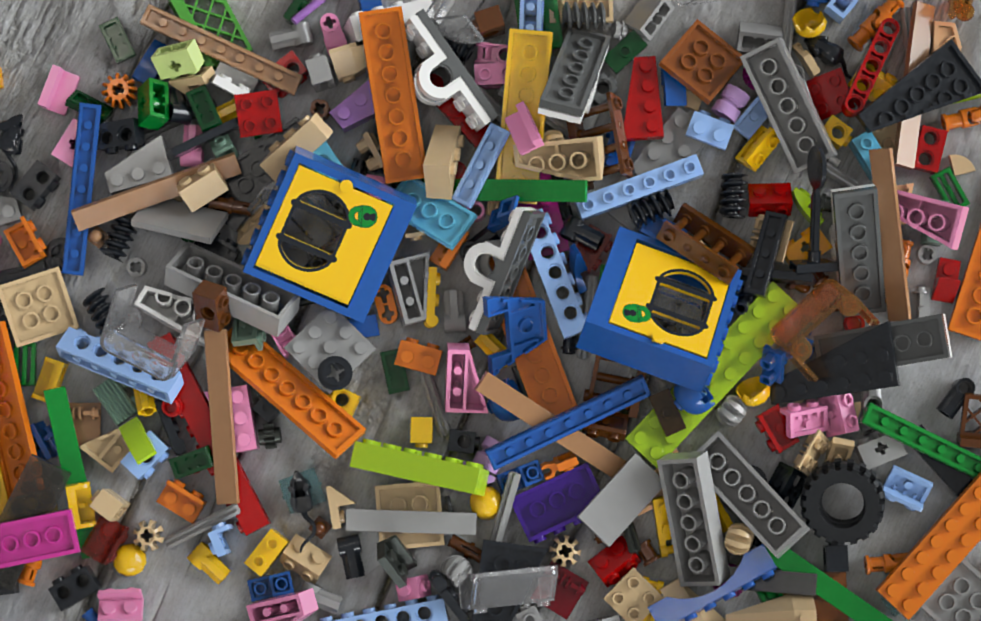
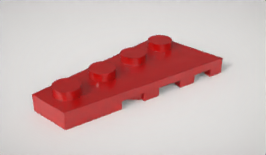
(643, 106)
(458, 118)

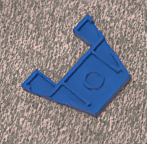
(523, 324)

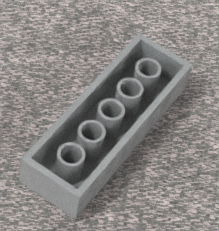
(787, 102)
(249, 297)
(752, 497)
(693, 519)

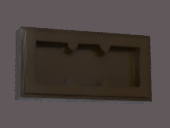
(667, 412)

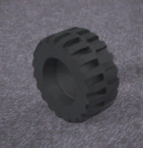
(837, 529)

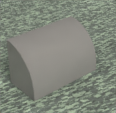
(649, 17)
(755, 35)

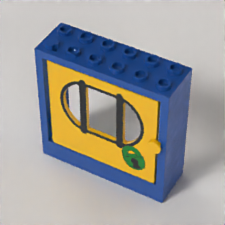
(335, 281)
(635, 335)

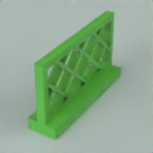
(181, 11)

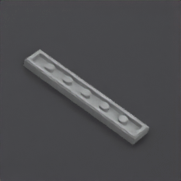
(411, 521)

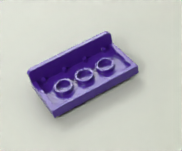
(555, 503)

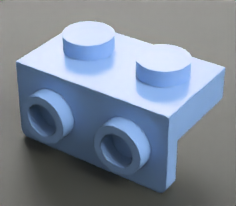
(709, 129)
(906, 488)
(218, 541)

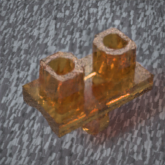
(961, 9)

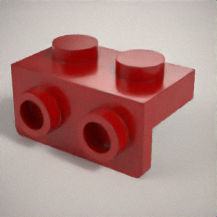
(769, 197)
(774, 426)
(614, 562)

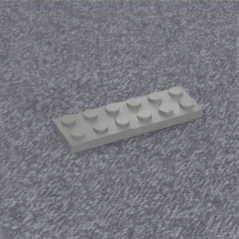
(660, 153)

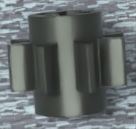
(269, 436)

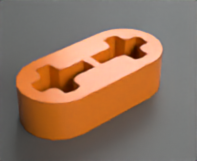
(390, 303)

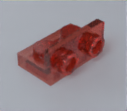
(105, 540)

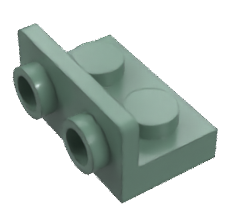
(246, 334)

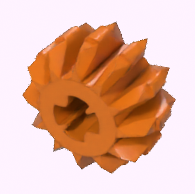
(120, 98)

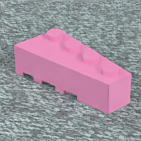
(933, 217)

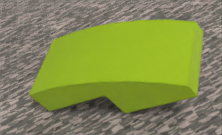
(802, 200)
(137, 440)

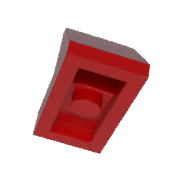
(946, 280)

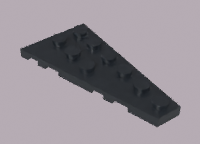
(932, 84)
(253, 178)
(853, 367)
(506, 556)

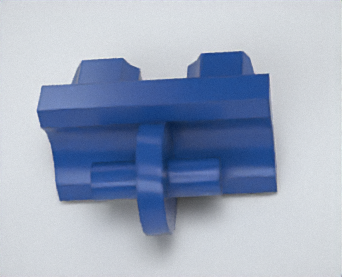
(772, 365)
(44, 437)

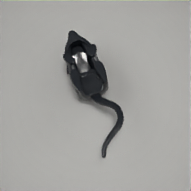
(828, 52)
(11, 141)
(302, 501)

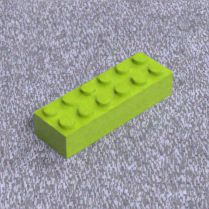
(425, 469)

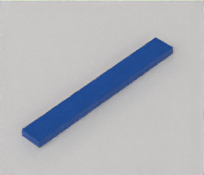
(81, 186)
(568, 422)

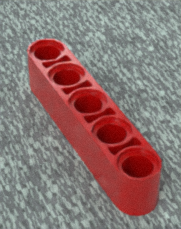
(877, 60)

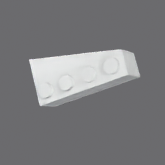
(353, 29)
(168, 309)

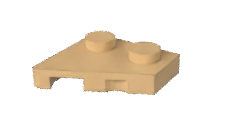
(107, 449)

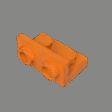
(444, 257)
(182, 501)

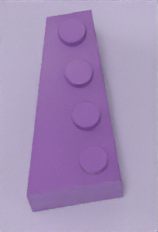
(354, 109)

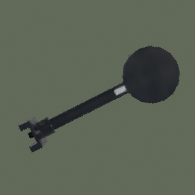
(817, 176)

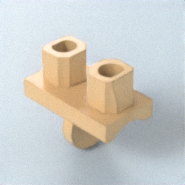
(369, 143)

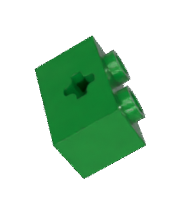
(153, 104)

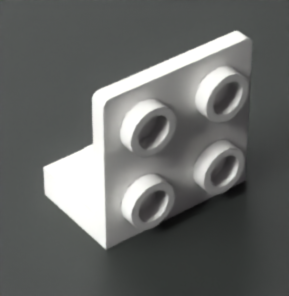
(233, 80)

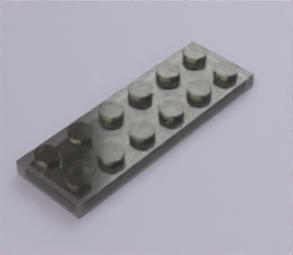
(32, 496)

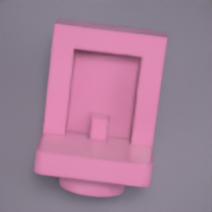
(416, 588)

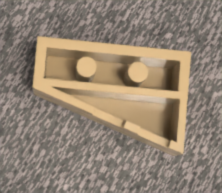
(308, 135)
(442, 161)

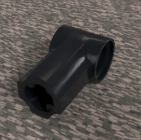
(178, 108)
(576, 231)
(484, 235)
(954, 398)
(350, 551)

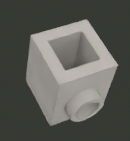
(528, 613)

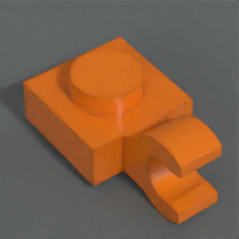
(563, 462)

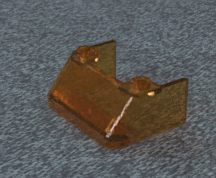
(813, 309)

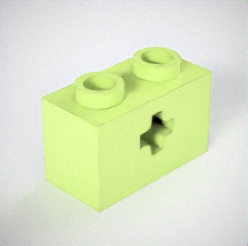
(178, 59)

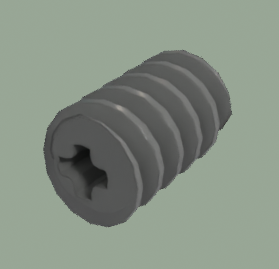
(583, 15)

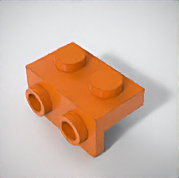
(25, 243)
(418, 357)

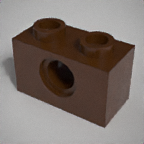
(489, 22)
(212, 305)

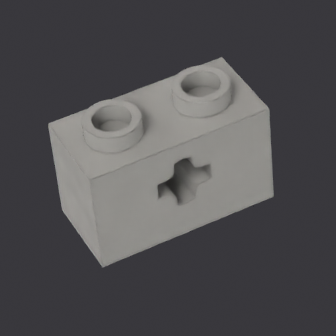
(320, 72)
(868, 456)

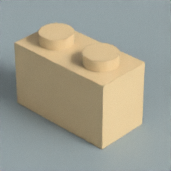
(202, 187)
(109, 504)

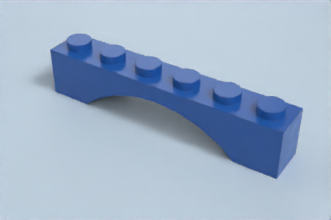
(753, 566)

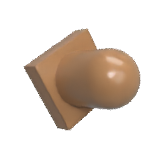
(97, 236)

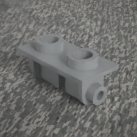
(919, 301)

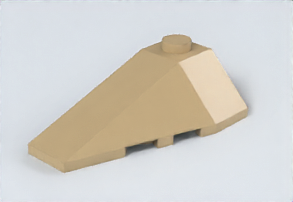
(349, 62)

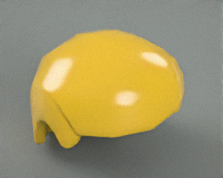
(809, 23)
(753, 392)
(486, 505)
(129, 560)

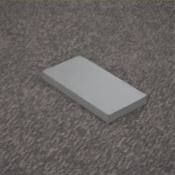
(178, 220)
(621, 500)

